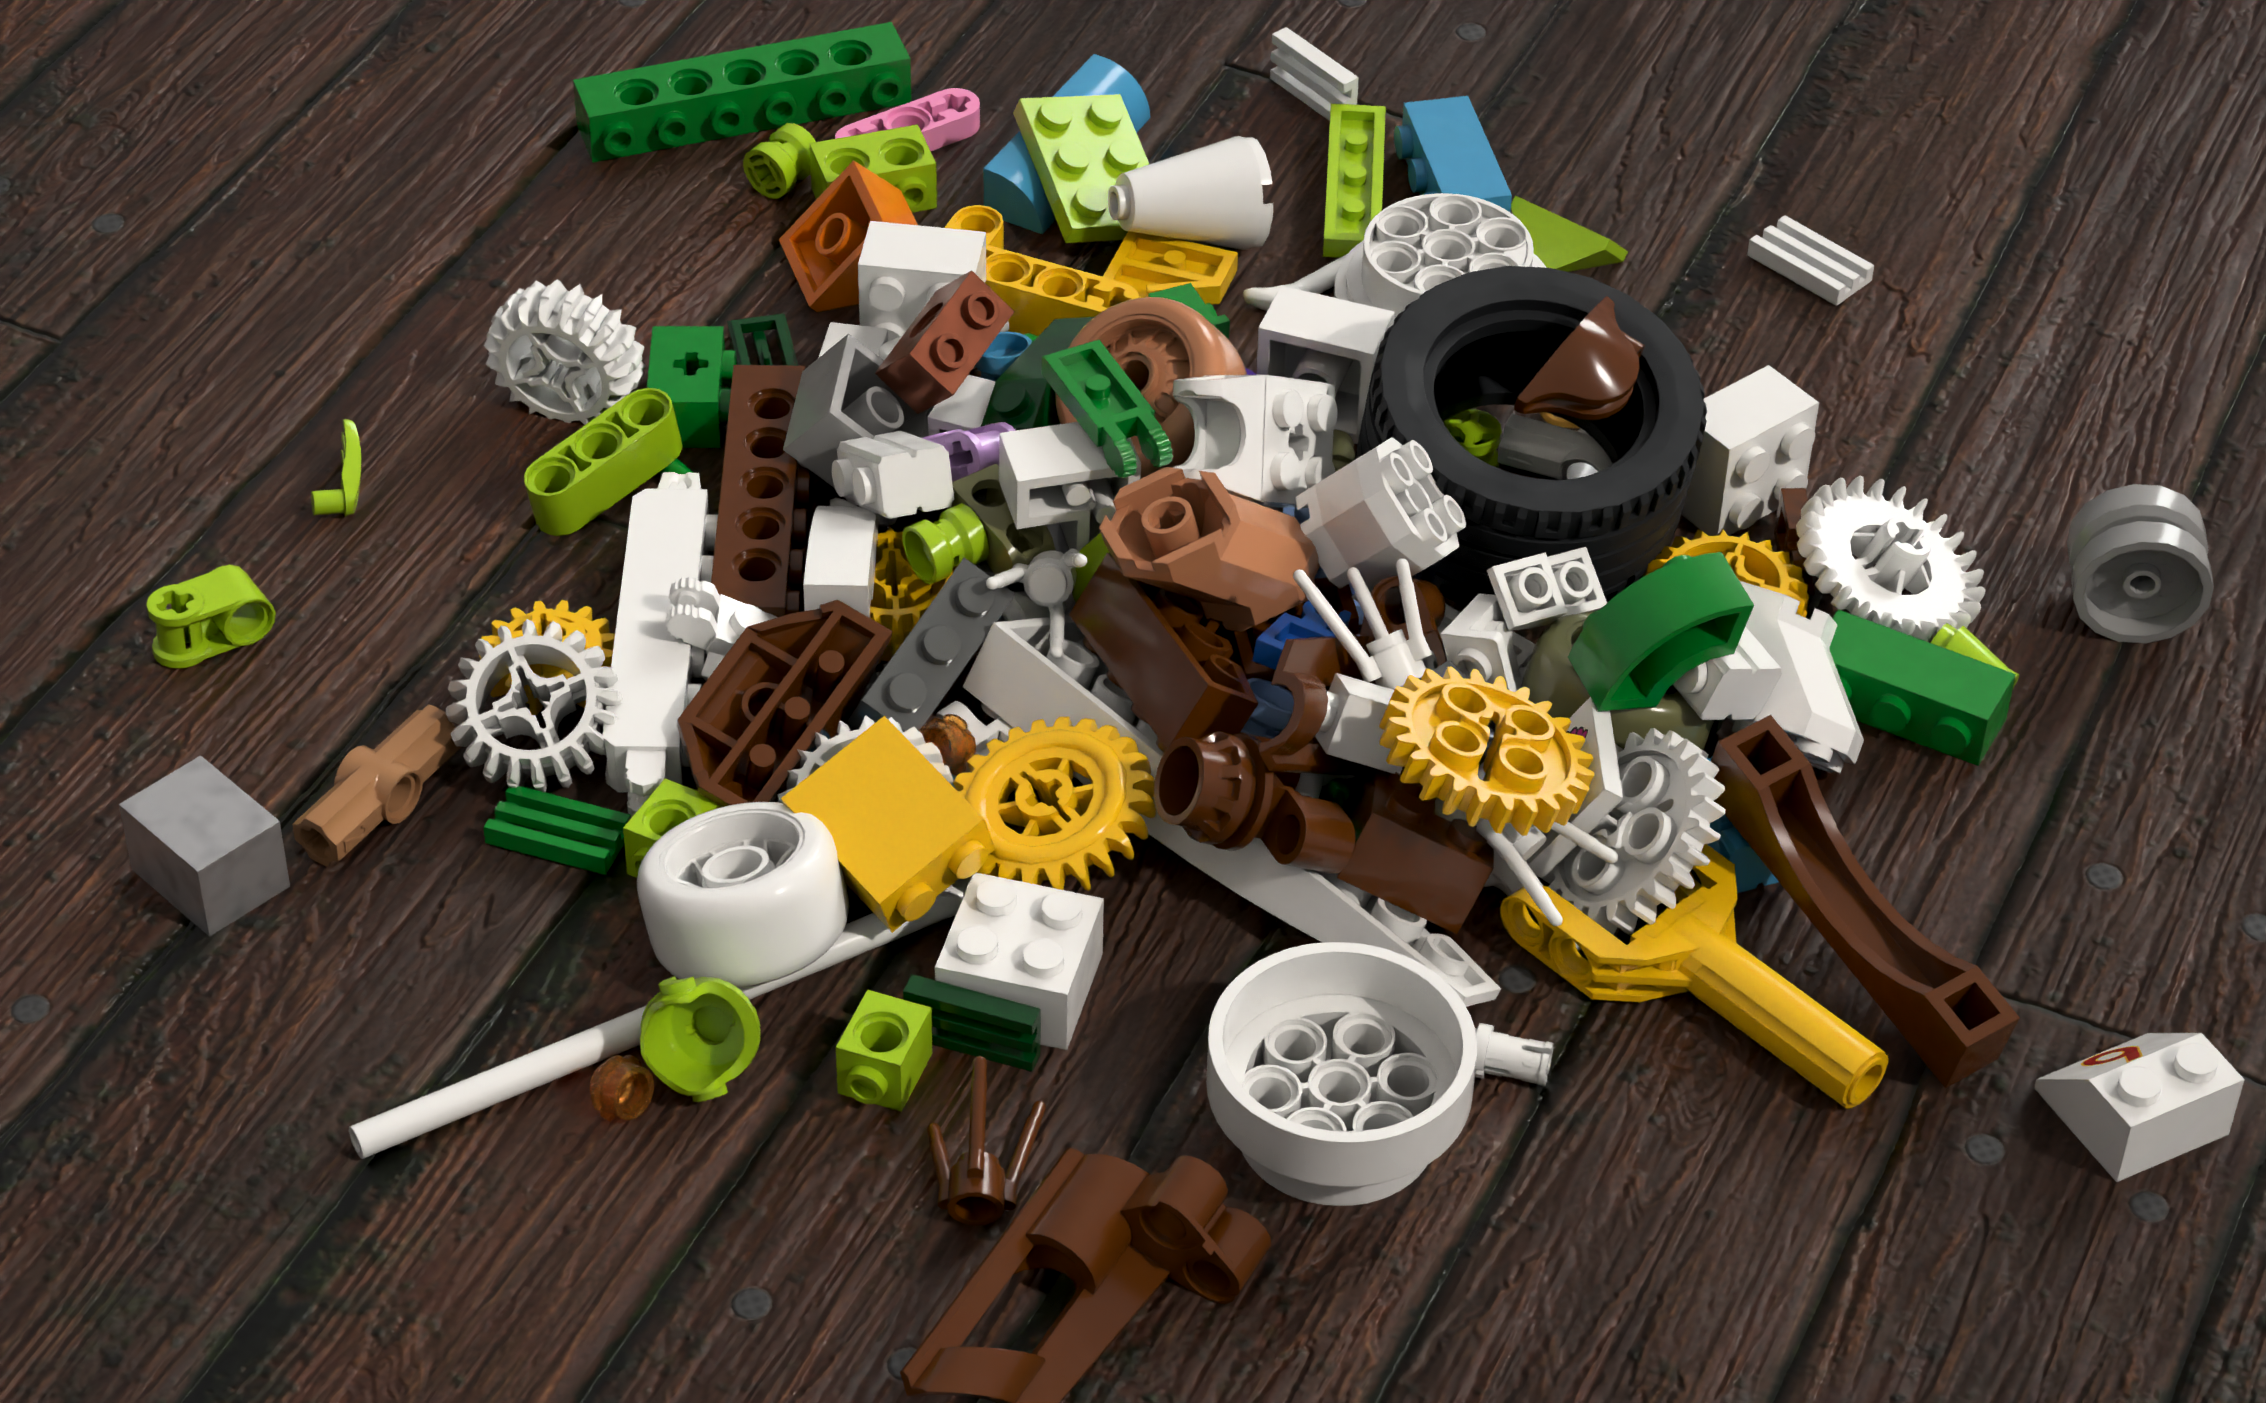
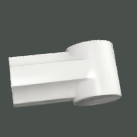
(1550, 449)

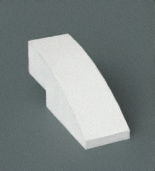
(841, 557)

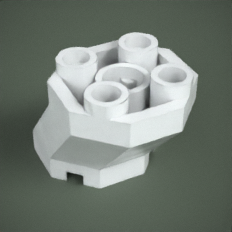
(1379, 513)
(1809, 694)

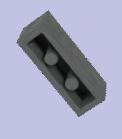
(935, 650)

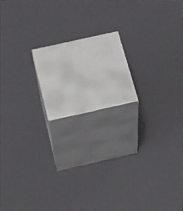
(205, 845)

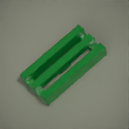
(562, 821)

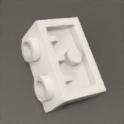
(1483, 642)

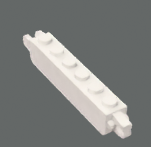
(655, 671)

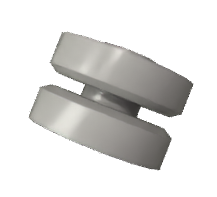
(2139, 563)

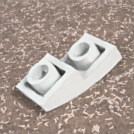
(1546, 588)

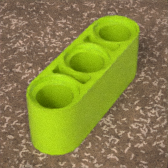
(603, 461)

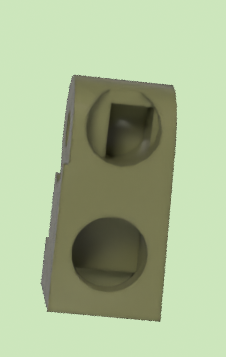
(1005, 542)

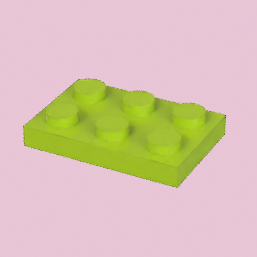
(1078, 155)

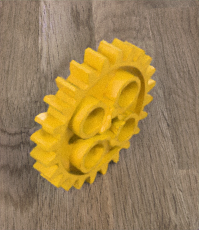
(1531, 765)

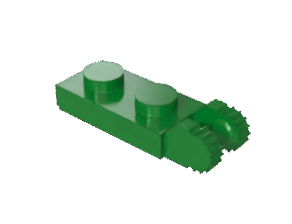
(1107, 405)

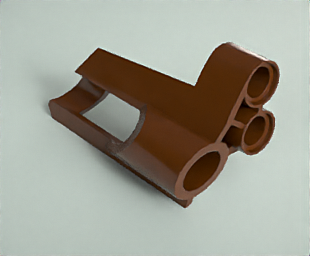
(1118, 1242)

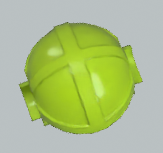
(699, 1035)

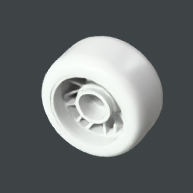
(743, 894)

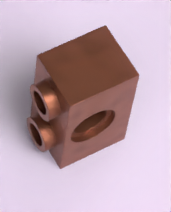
(944, 342)

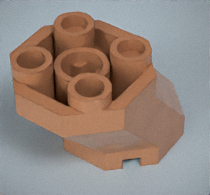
(1209, 547)

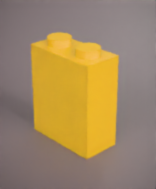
(893, 823)

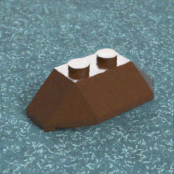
(774, 695)

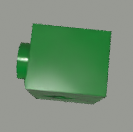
(693, 372)

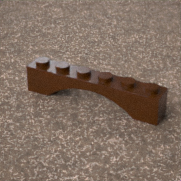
(1929, 995)

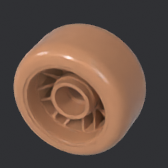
(1154, 345)

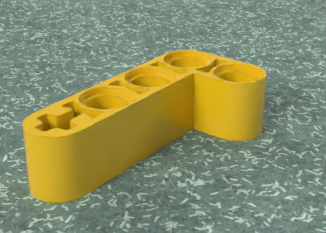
(1036, 287)

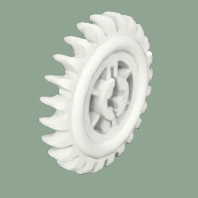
(1905, 555)

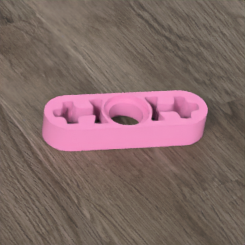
(942, 118)

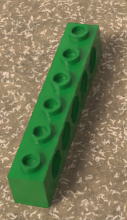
(742, 91)

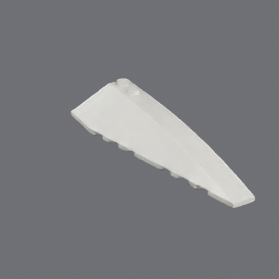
(1025, 684)

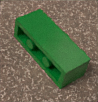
(1920, 688)

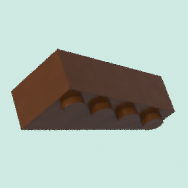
(1163, 656)

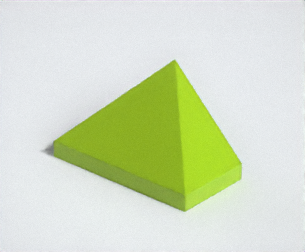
(1564, 243)

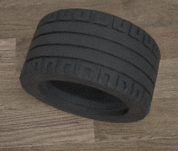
(1481, 346)

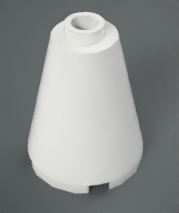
(1199, 196)

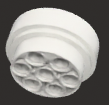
(1429, 243)
(1340, 1070)

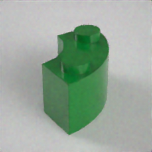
(1660, 631)

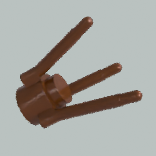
(977, 1186)

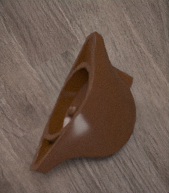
(1588, 372)

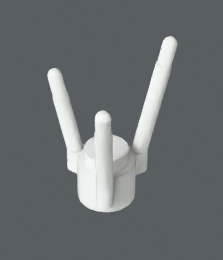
(1048, 583)
(1391, 654)
(1517, 849)

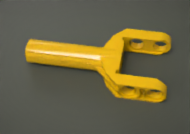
(1698, 953)

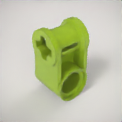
(210, 613)

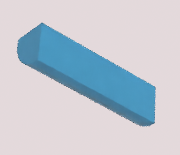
(1011, 177)

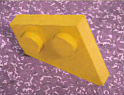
(1162, 263)

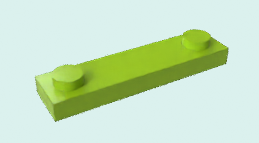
(1353, 175)

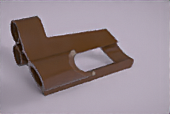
(1309, 669)

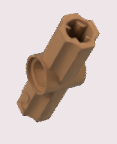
(376, 786)

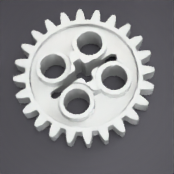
(1653, 831)

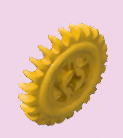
(1070, 823)

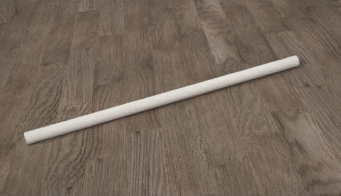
(601, 1043)

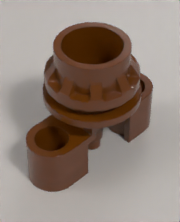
(1230, 797)

